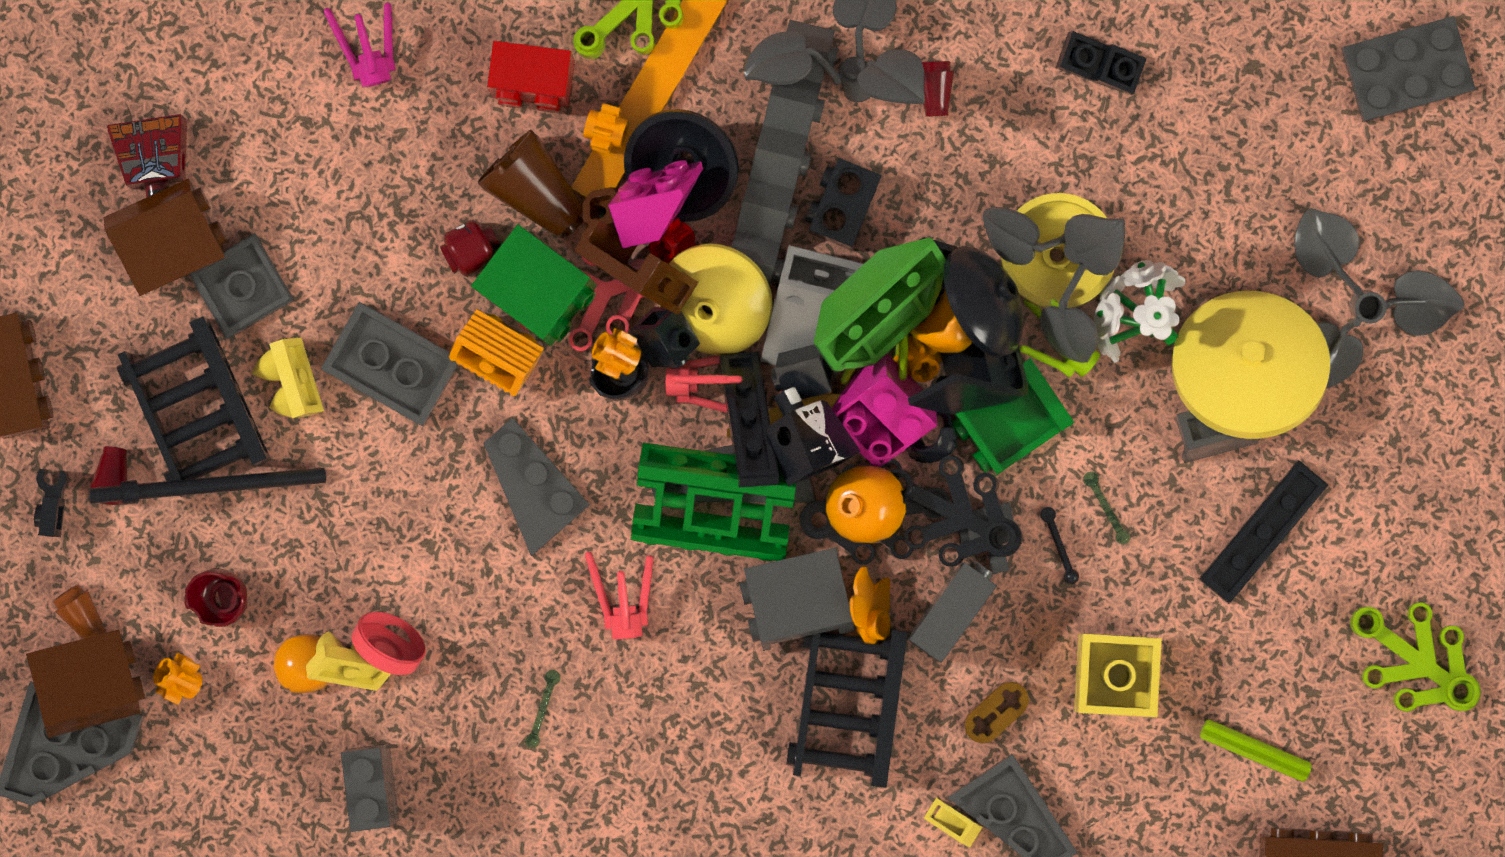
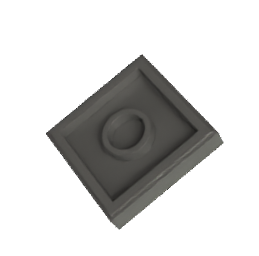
(242, 286)

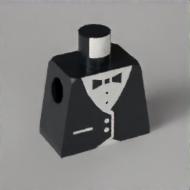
(808, 438)

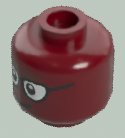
(469, 247)

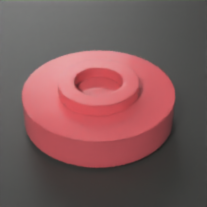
(385, 648)

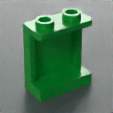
(535, 286)
(1015, 428)

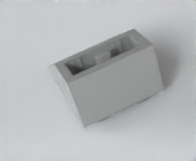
(803, 286)

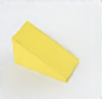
(953, 823)

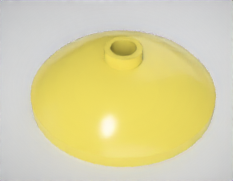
(1043, 277)
(734, 292)

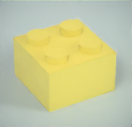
(1117, 675)

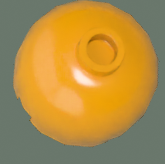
(865, 504)

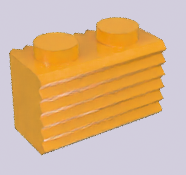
(496, 352)

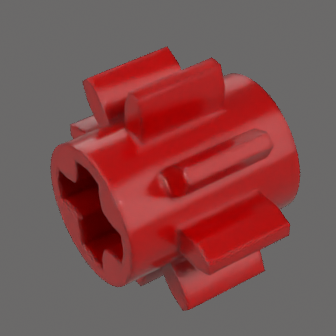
(675, 240)

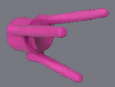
(372, 67)

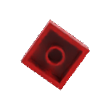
(530, 75)

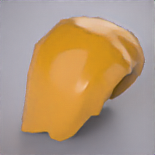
(942, 329)

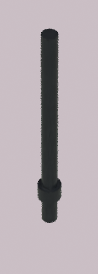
(130, 491)

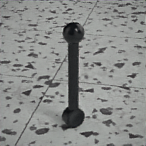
(1048, 515)

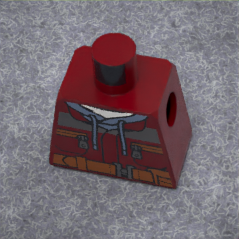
(151, 151)

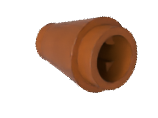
(79, 612)

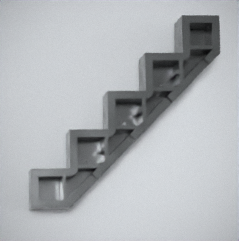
(781, 158)

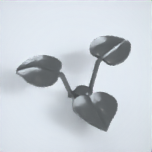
(892, 78)
(1088, 241)
(1421, 300)

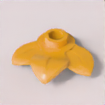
(870, 607)

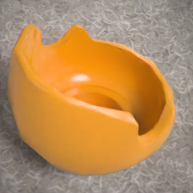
(291, 664)

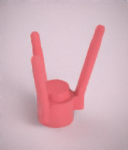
(686, 380)
(625, 620)

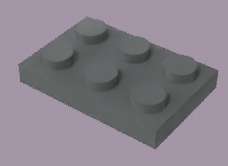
(1408, 69)
(390, 364)

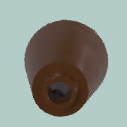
(534, 186)

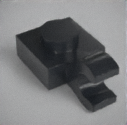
(50, 513)

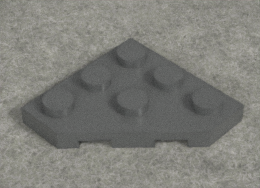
(45, 765)

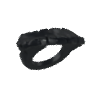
(942, 447)

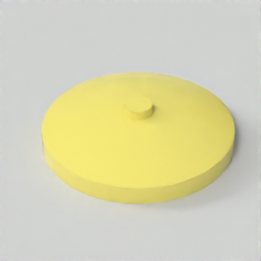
(1250, 364)

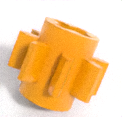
(606, 128)
(616, 353)
(921, 361)
(177, 678)

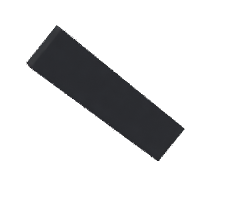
(749, 420)
(1263, 532)

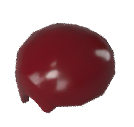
(201, 597)

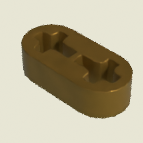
(1003, 719)

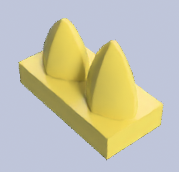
(290, 364)
(343, 665)

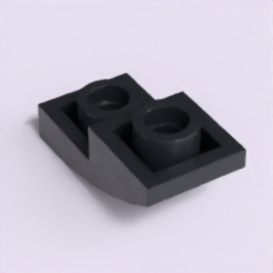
(1101, 63)

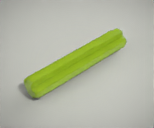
(1255, 750)

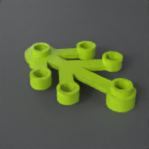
(617, 16)
(1421, 661)

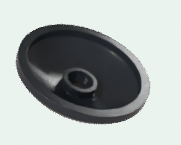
(664, 139)
(984, 300)

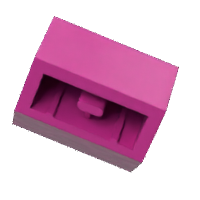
(652, 201)
(878, 411)

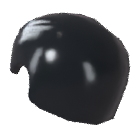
(628, 388)

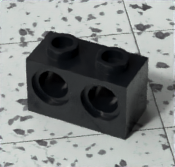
(852, 207)

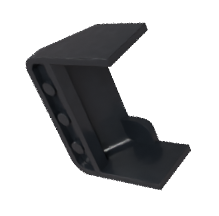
(972, 376)

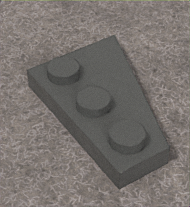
(533, 486)
(1013, 811)

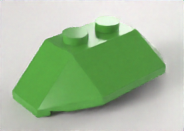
(879, 304)

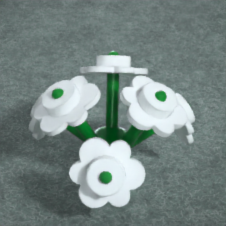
(1150, 320)

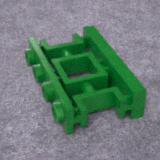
(711, 476)

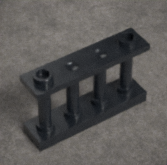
(216, 376)
(878, 726)

